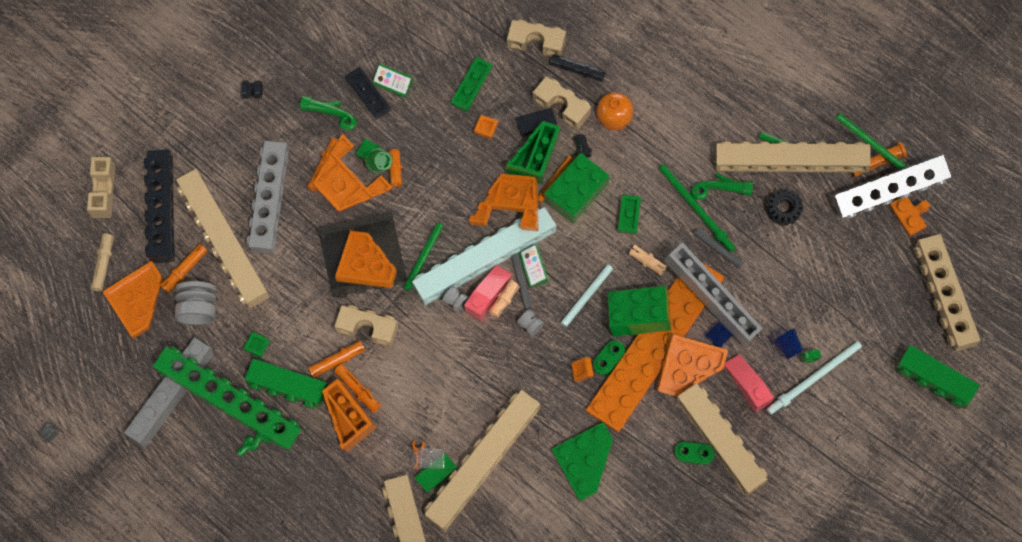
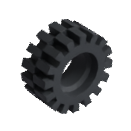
(787, 218)

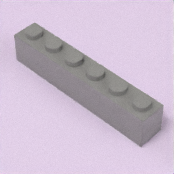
(712, 294)
(165, 397)

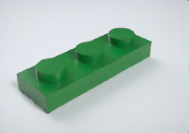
(471, 84)

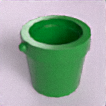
(378, 160)

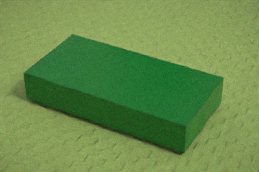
(430, 478)

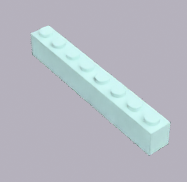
(481, 258)

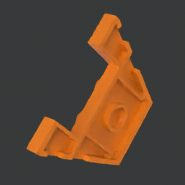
(340, 185)
(511, 194)

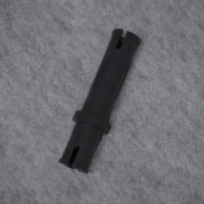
(574, 66)

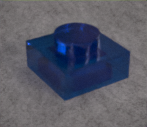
(719, 335)

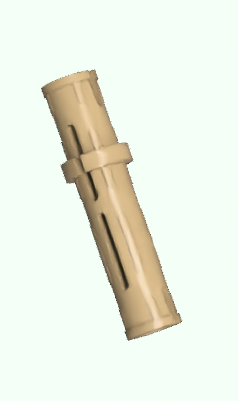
(104, 254)

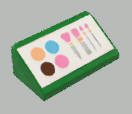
(392, 80)
(533, 266)

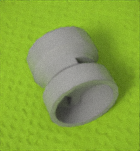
(456, 299)
(530, 322)

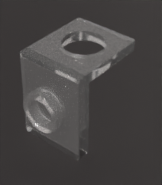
(427, 458)

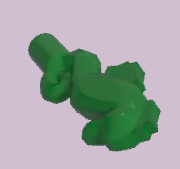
(252, 443)

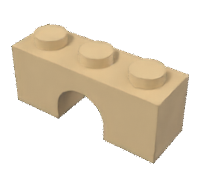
(522, 33)
(551, 92)
(101, 198)
(351, 319)

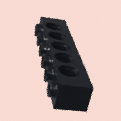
(166, 250)

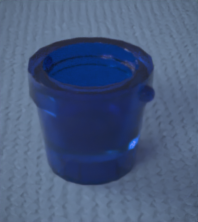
(789, 343)

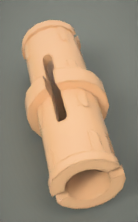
(648, 260)
(504, 299)

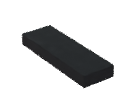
(367, 93)

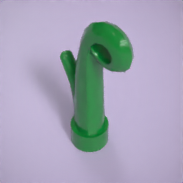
(325, 107)
(723, 184)

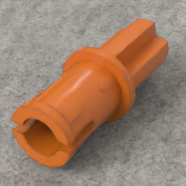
(395, 169)

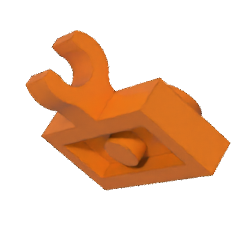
(909, 215)

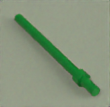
(874, 144)
(720, 235)

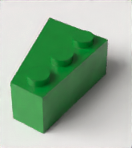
(536, 153)

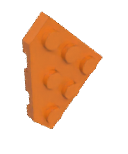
(365, 262)
(136, 298)
(688, 364)

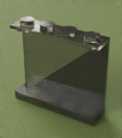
(383, 233)

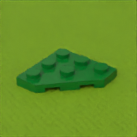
(584, 460)

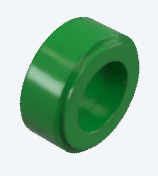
(811, 356)

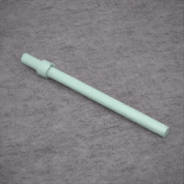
(785, 399)

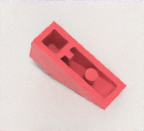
(487, 292)
(749, 383)

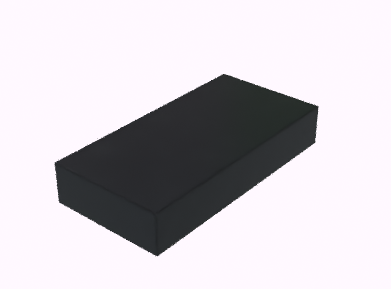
(528, 123)

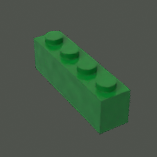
(937, 377)
(285, 384)

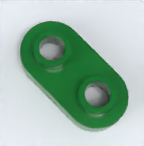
(609, 357)
(694, 455)

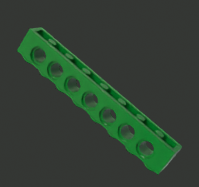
(164, 366)

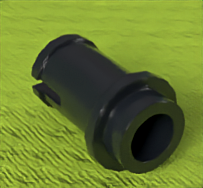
(583, 146)

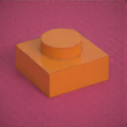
(486, 127)
(582, 369)

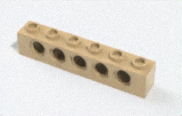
(935, 246)

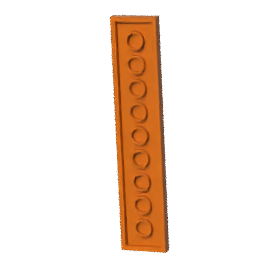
(645, 360)

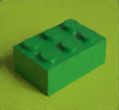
(576, 188)
(639, 311)

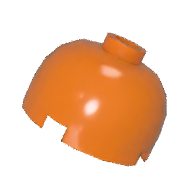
(614, 111)

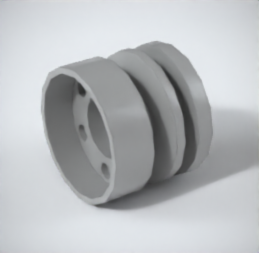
(195, 303)

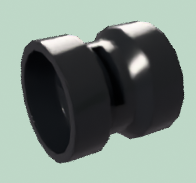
(252, 89)

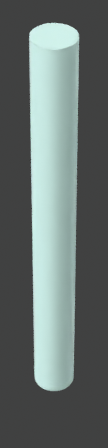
(586, 296)

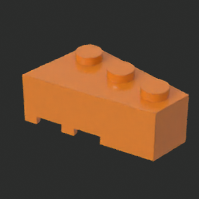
(348, 416)

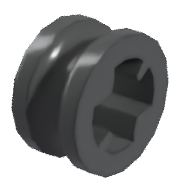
(48, 433)

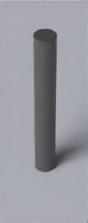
(718, 248)
(521, 281)

